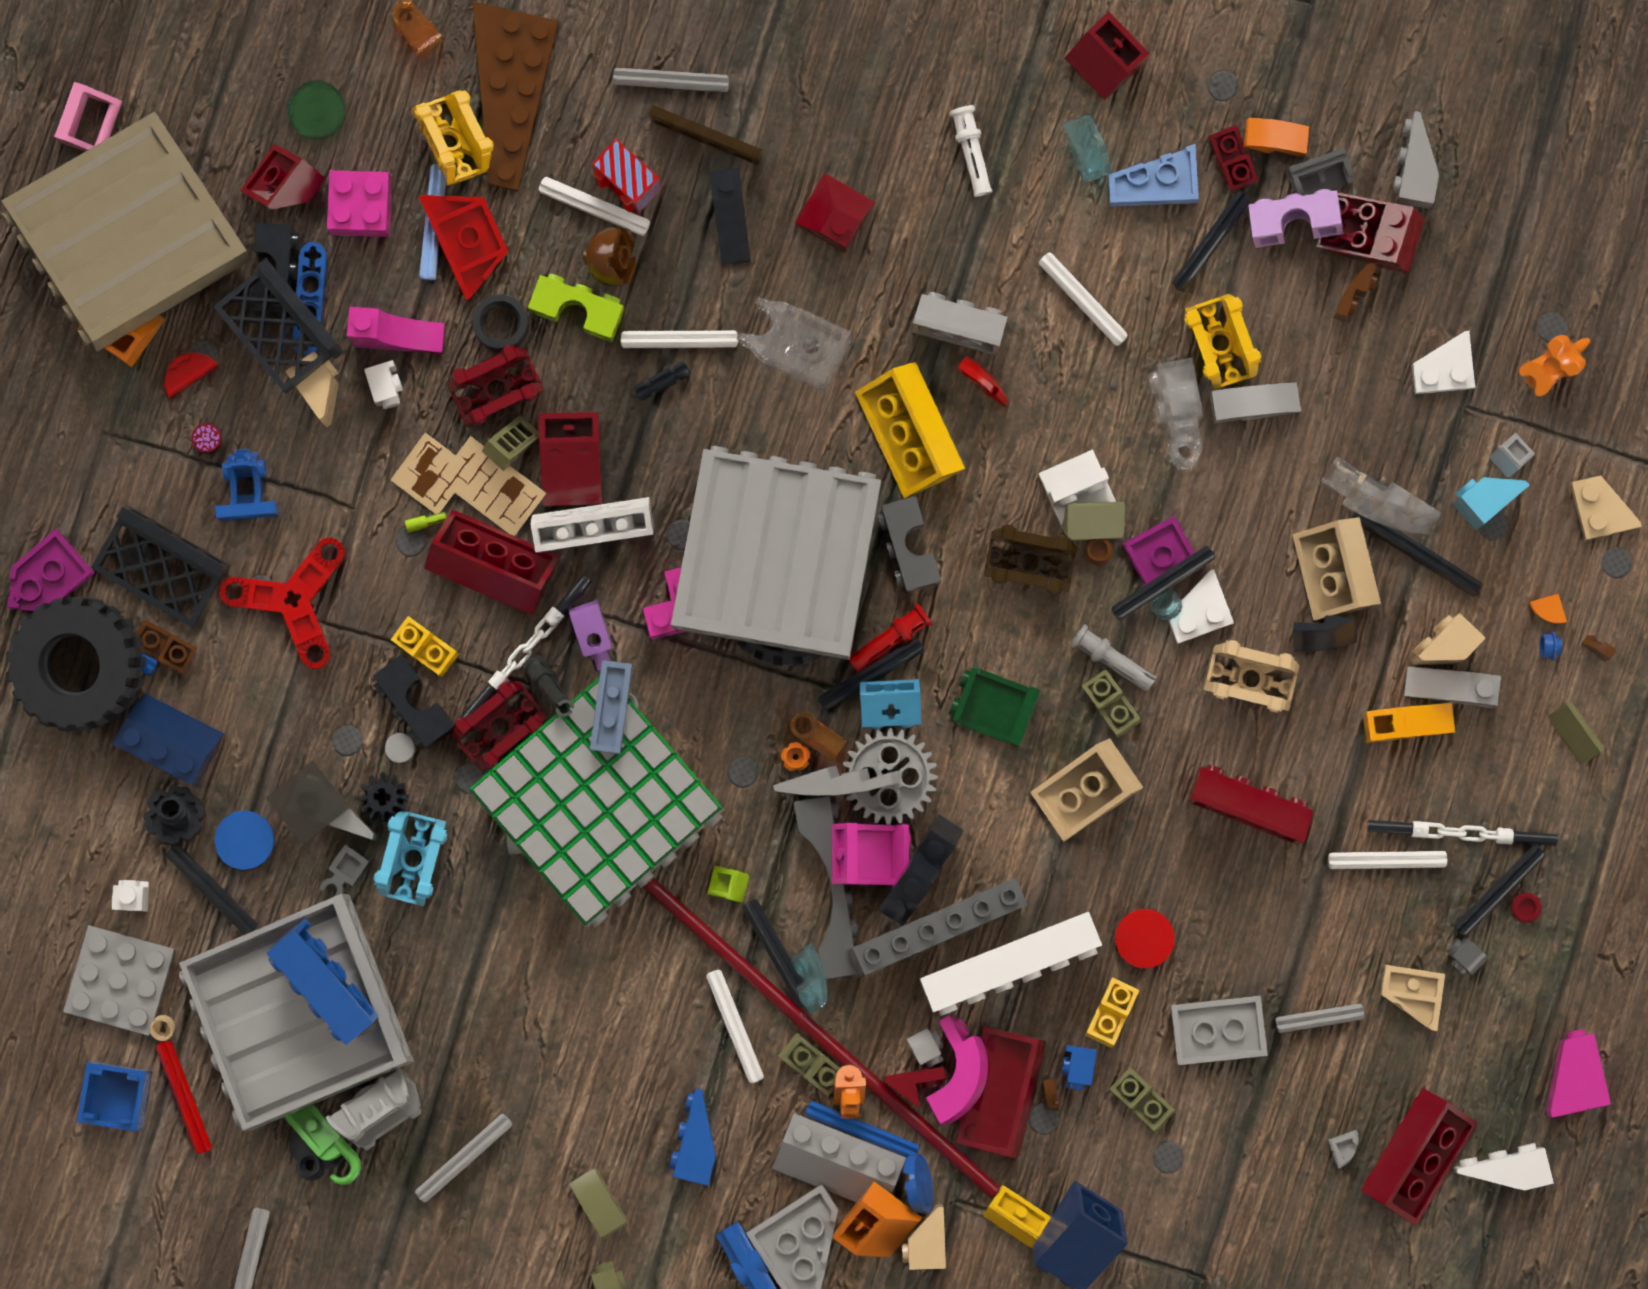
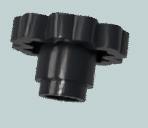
(183, 825)

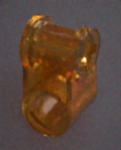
(419, 31)

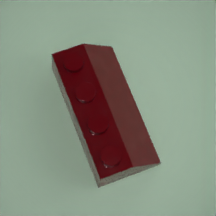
(491, 562)
(1250, 805)
(1419, 1156)

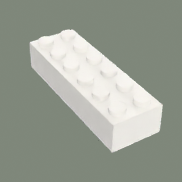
(1010, 962)

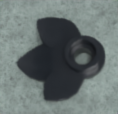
(304, 1155)

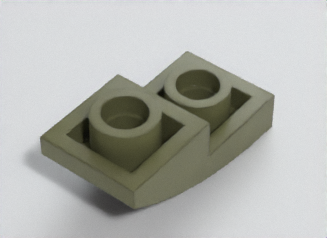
(1111, 703)
(810, 1063)
(1142, 1100)
(598, 1203)

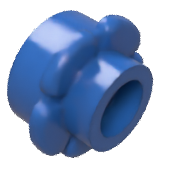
(1550, 646)

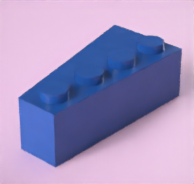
(321, 983)

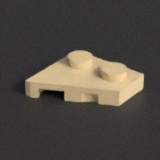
(1601, 509)
(1415, 993)

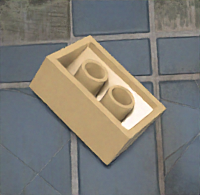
(1336, 568)

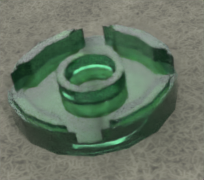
(316, 110)

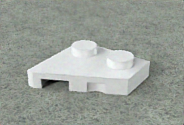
(1445, 368)
(1202, 611)

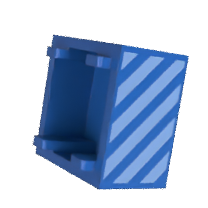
(114, 1096)

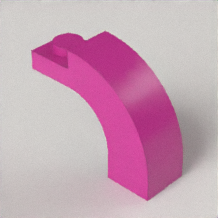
(969, 1076)

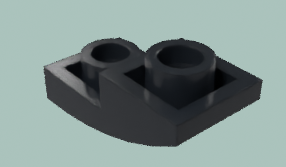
(1333, 634)

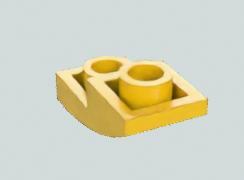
(425, 646)
(1112, 1012)

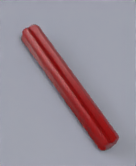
(183, 1097)

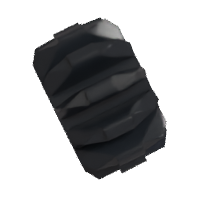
(389, 788)

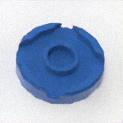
(244, 840)
(920, 1184)

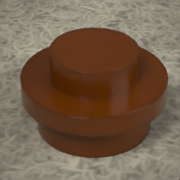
(1098, 551)

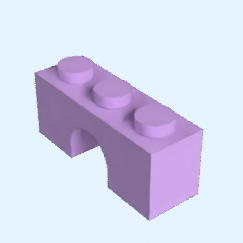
(1271, 217)

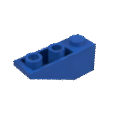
(697, 1149)

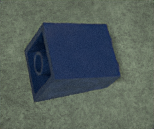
(1080, 1238)

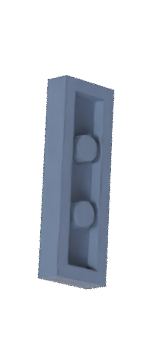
(611, 707)

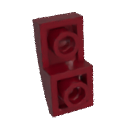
(1233, 158)

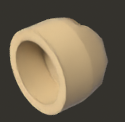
(156, 1027)

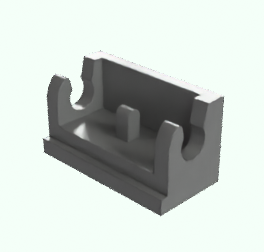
(1323, 172)

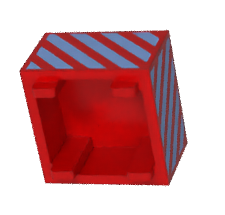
(626, 177)

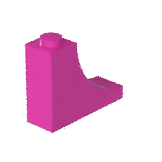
(384, 331)

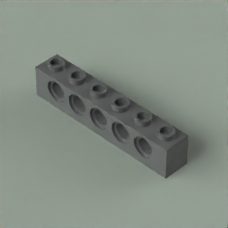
(937, 927)

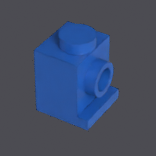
(1078, 1067)

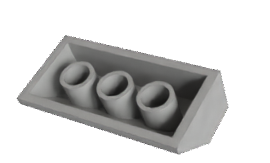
(835, 1159)

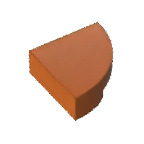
(1549, 609)

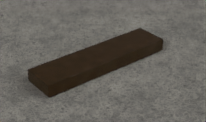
(705, 135)

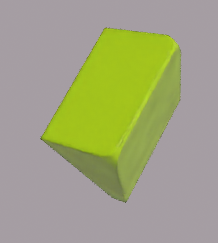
(728, 884)

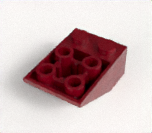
(1376, 232)
(570, 458)

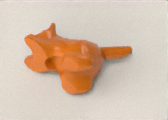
(1560, 360)

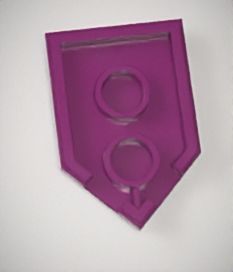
(46, 573)

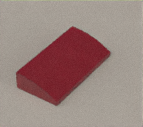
(1003, 1108)

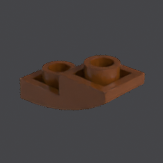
(1359, 286)
(165, 646)

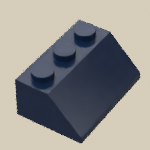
(168, 739)

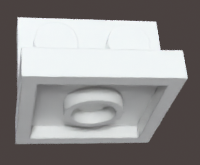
(1076, 482)

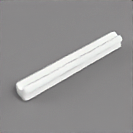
(594, 206)
(1083, 299)
(678, 339)
(1370, 860)
(735, 1026)

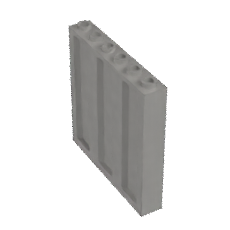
(776, 553)
(265, 1035)

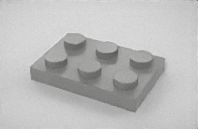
(1218, 1030)

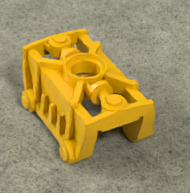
(463, 128)
(1237, 337)

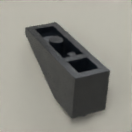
(730, 216)

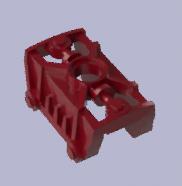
(488, 372)
(487, 714)

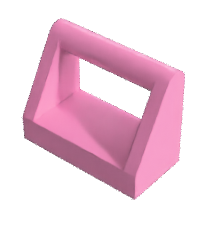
(74, 111)

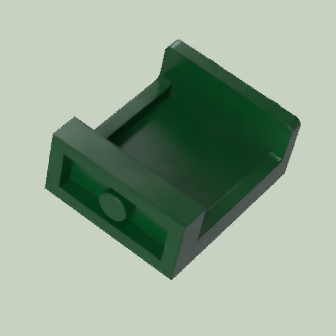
(994, 706)

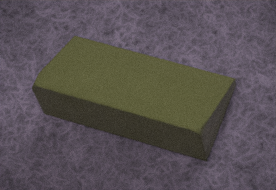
(1094, 520)
(1576, 732)

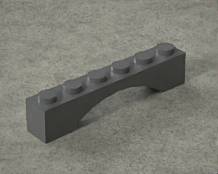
(815, 824)

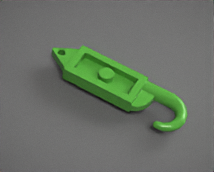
(324, 1140)

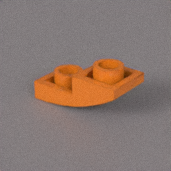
(1276, 135)

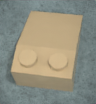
(1086, 789)

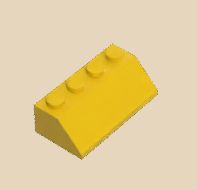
(909, 429)

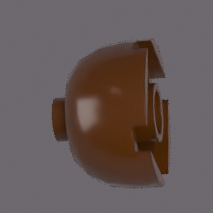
(610, 255)

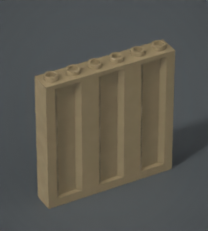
(124, 232)

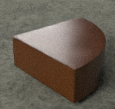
(1603, 651)
(1050, 1093)

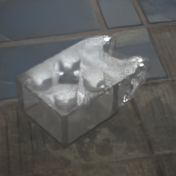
(789, 338)
(1178, 409)

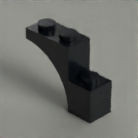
(921, 870)

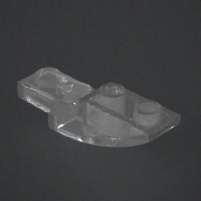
(1384, 505)

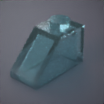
(1087, 148)

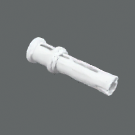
(965, 136)

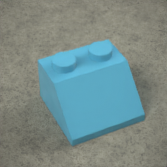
(1484, 499)

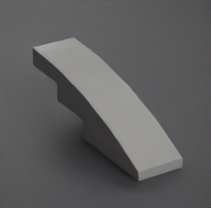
(830, 783)

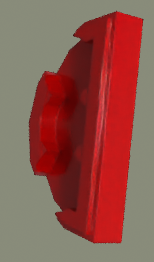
(186, 371)

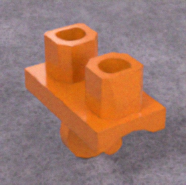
(849, 1091)

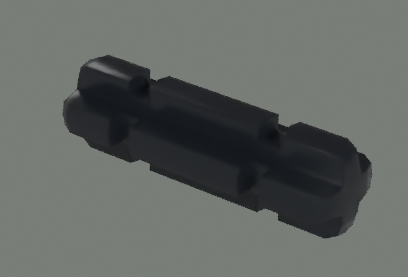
(662, 380)

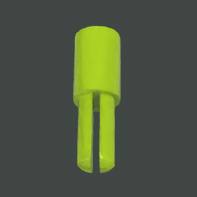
(424, 522)

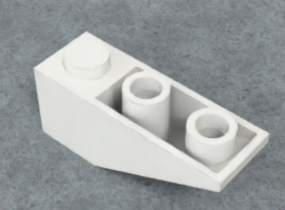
(1518, 1170)

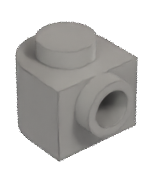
(926, 1048)

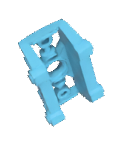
(395, 855)

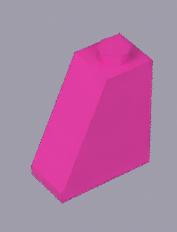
(1577, 1076)

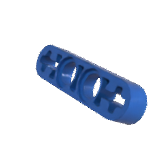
(311, 299)

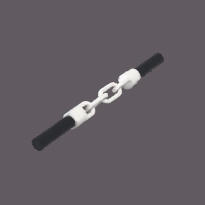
(553, 618)
(1501, 835)

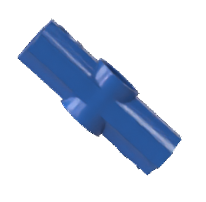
(744, 1258)

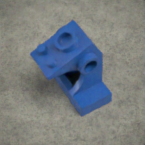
(245, 465)

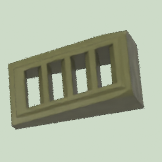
(498, 454)

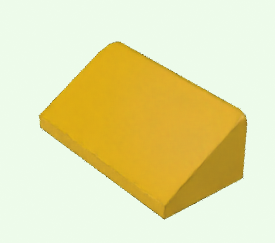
(1016, 1216)

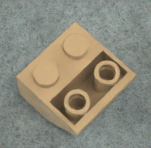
(1451, 645)

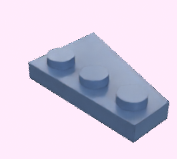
(1158, 182)

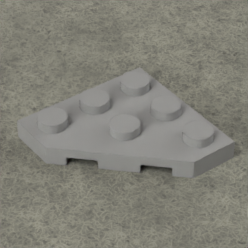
(798, 1240)

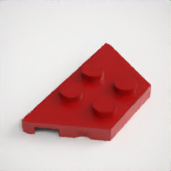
(466, 237)

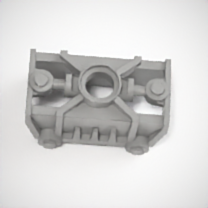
(377, 1109)

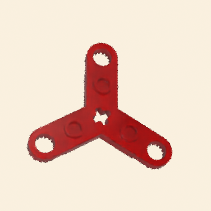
(305, 581)

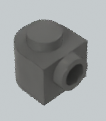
(1466, 956)

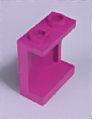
(869, 853)

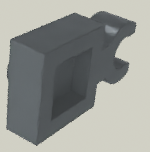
(347, 868)

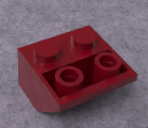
(1107, 56)

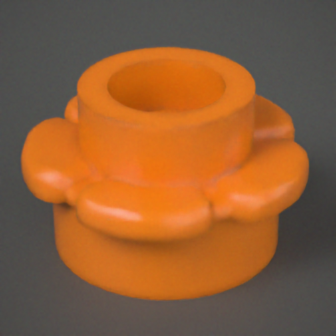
(787, 756)

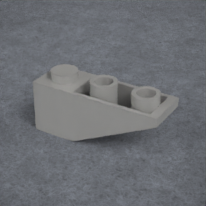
(1419, 171)

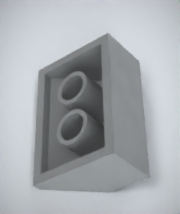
(959, 323)

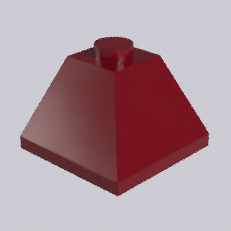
(282, 180)
(835, 212)

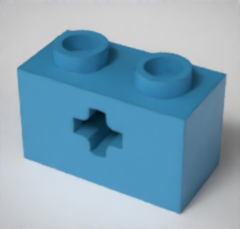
(879, 694)

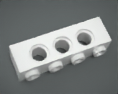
(592, 524)

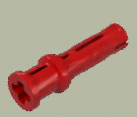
(900, 630)

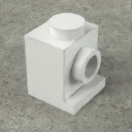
(384, 384)
(130, 896)

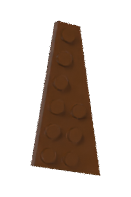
(512, 73)

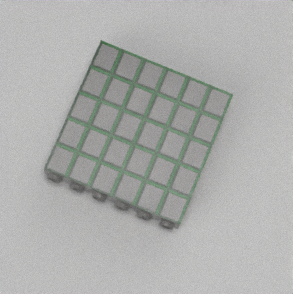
(596, 817)

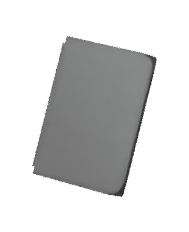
(1511, 455)

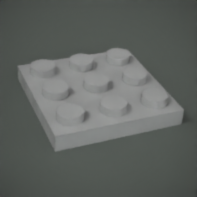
(119, 980)

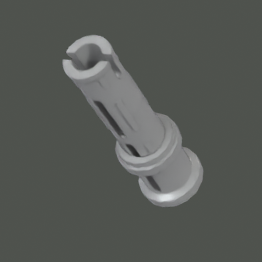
(1102, 651)

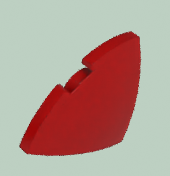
(981, 376)

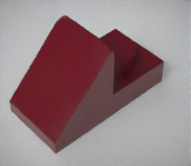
(906, 1082)

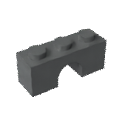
(914, 570)

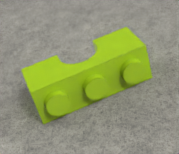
(553, 296)

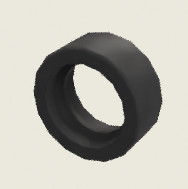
(490, 303)

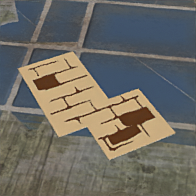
(435, 474)

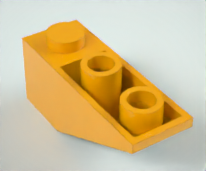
(1408, 722)

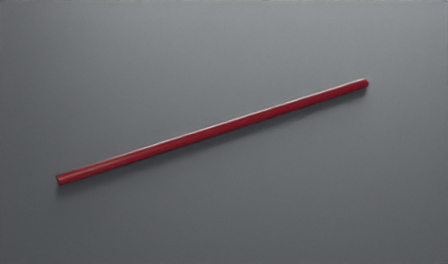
(821, 1037)

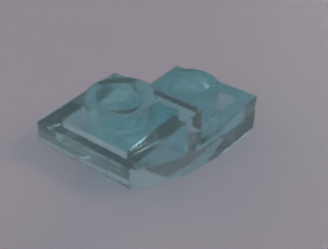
(814, 988)

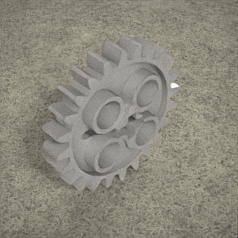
(908, 795)

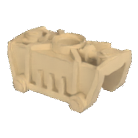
(1261, 663)

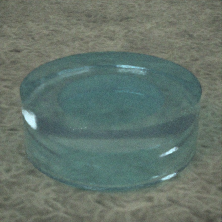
(1167, 605)

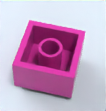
(359, 203)

